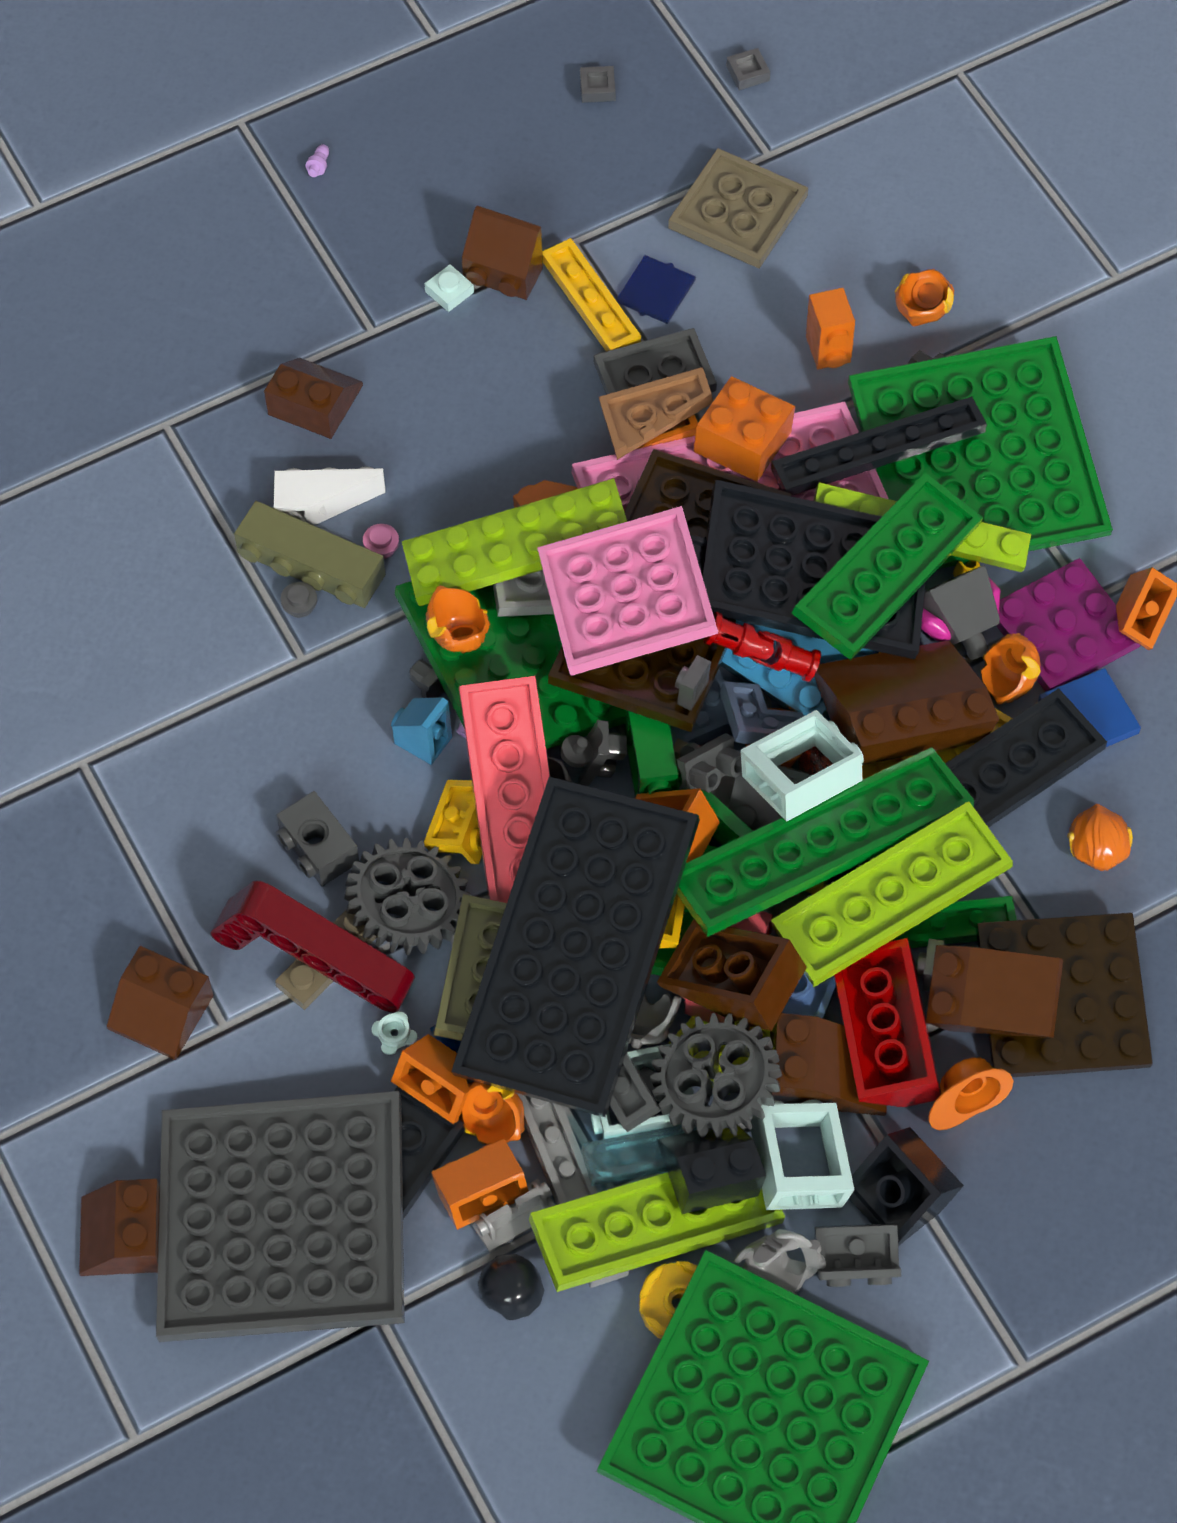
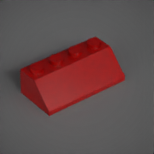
(887, 1028)

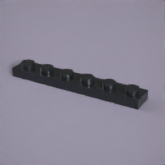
(879, 446)

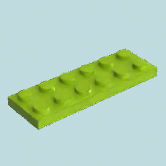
(507, 541)
(892, 893)
(635, 1228)

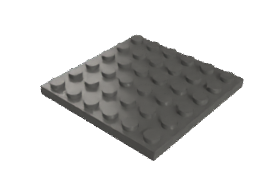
(280, 1217)

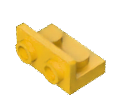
(455, 822)

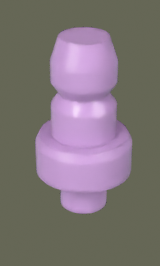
(317, 163)

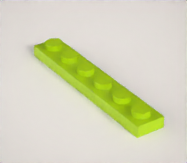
(985, 544)

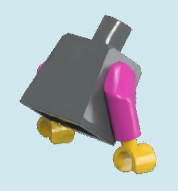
(962, 608)

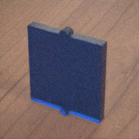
(656, 289)

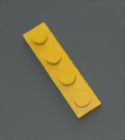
(590, 296)

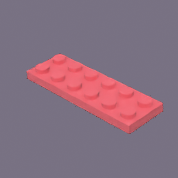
(506, 771)

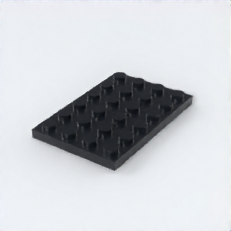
(775, 548)

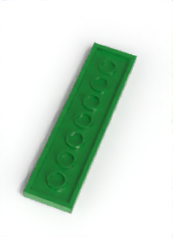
(818, 843)

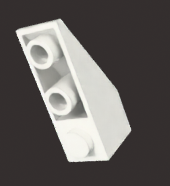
(325, 492)

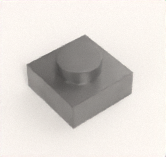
(748, 69)
(597, 84)
(692, 682)
(926, 962)

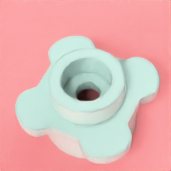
(395, 1021)

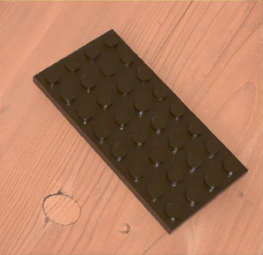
(648, 681)

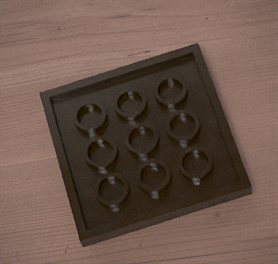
(1099, 1001)

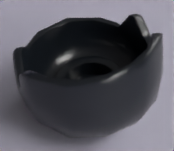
(511, 1286)

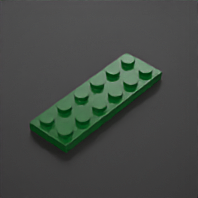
(887, 566)

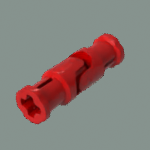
(759, 647)

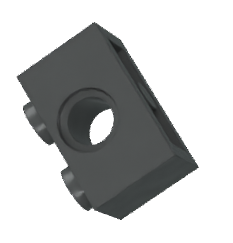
(313, 819)

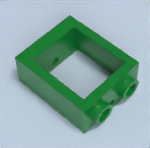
(650, 754)

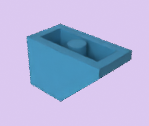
(423, 727)

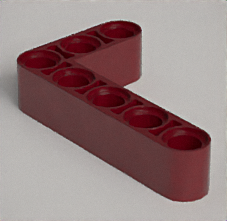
(314, 941)

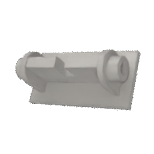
(513, 1219)

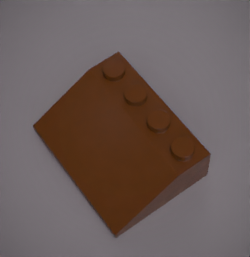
(906, 704)

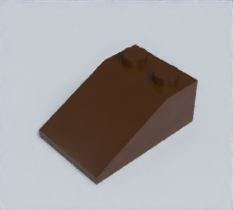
(735, 973)
(994, 992)
(816, 1064)

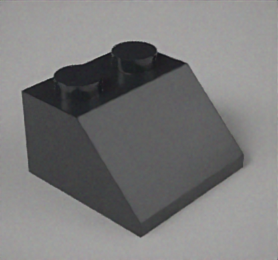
(712, 1169)
(903, 1184)

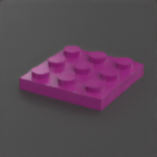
(1067, 622)

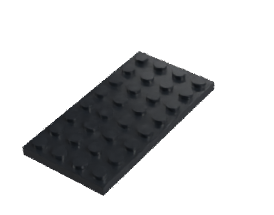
(576, 946)

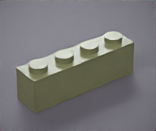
(309, 554)

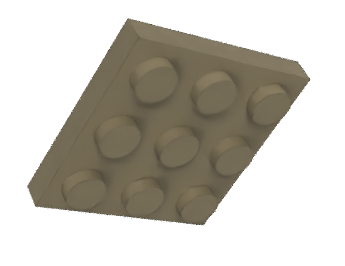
(738, 208)

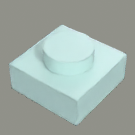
(449, 288)

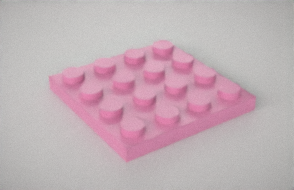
(627, 591)

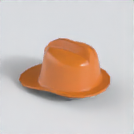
(968, 1090)

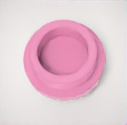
(381, 539)

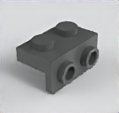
(859, 1253)

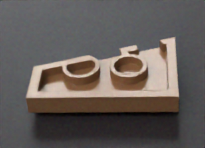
(653, 408)

